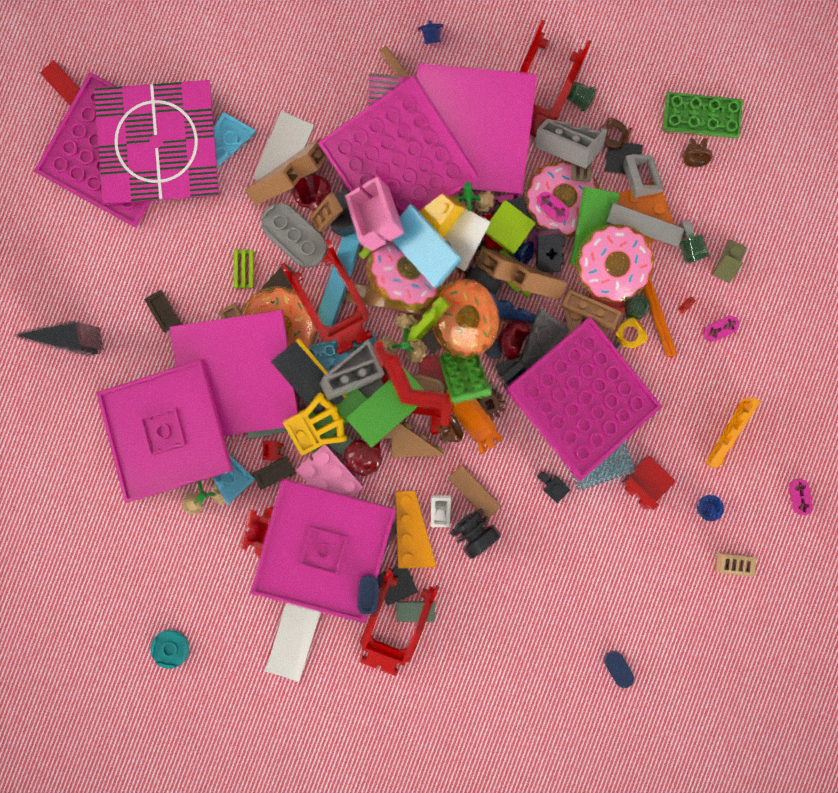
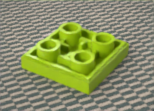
(509, 227)

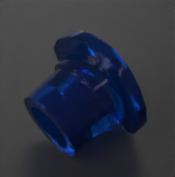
(431, 32)
(524, 252)
(710, 507)

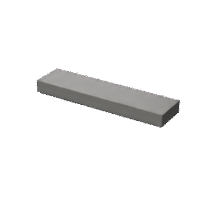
(647, 225)

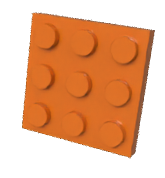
(650, 205)

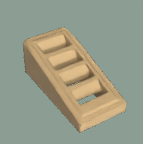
(721, 561)

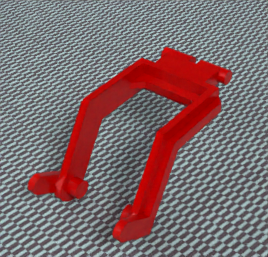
(539, 113)
(347, 329)
(429, 403)
(258, 530)
(384, 654)

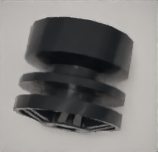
(475, 533)

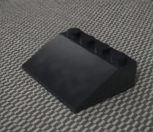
(70, 336)

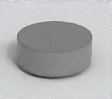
(688, 229)

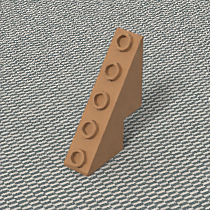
(287, 174)
(520, 274)
(371, 298)
(408, 444)

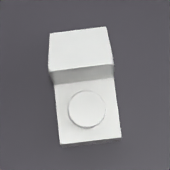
(440, 510)

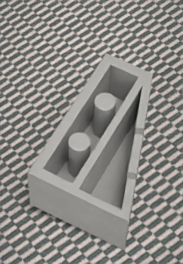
(570, 142)
(352, 373)

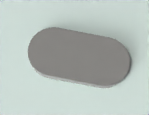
(293, 235)

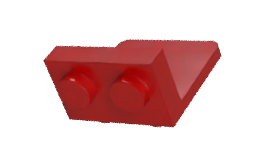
(648, 483)

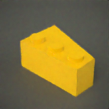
(443, 213)

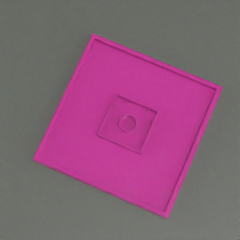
(488, 118)
(239, 367)
(164, 431)
(321, 549)

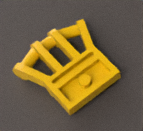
(302, 427)

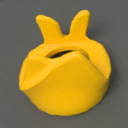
(642, 335)

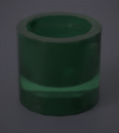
(694, 249)

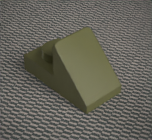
(729, 261)

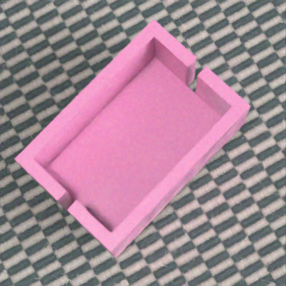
(375, 216)
(329, 473)

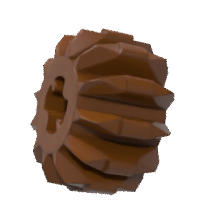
(495, 402)

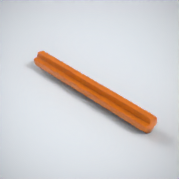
(659, 320)

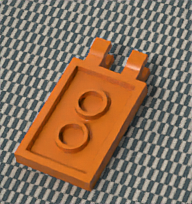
(477, 423)

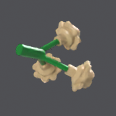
(483, 201)
(415, 351)
(194, 502)

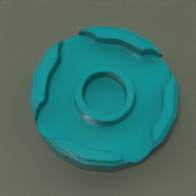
(169, 649)

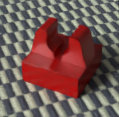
(270, 450)

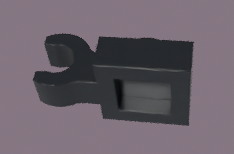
(554, 488)

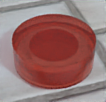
(686, 305)

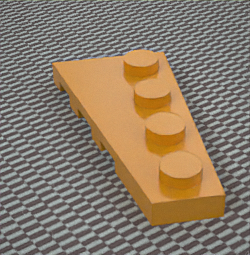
(734, 427)
(412, 537)

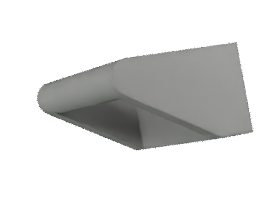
(633, 177)

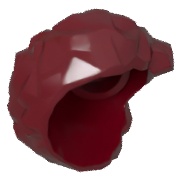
(311, 191)
(512, 338)
(362, 458)

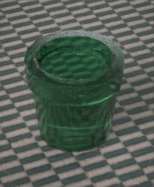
(581, 95)
(636, 307)

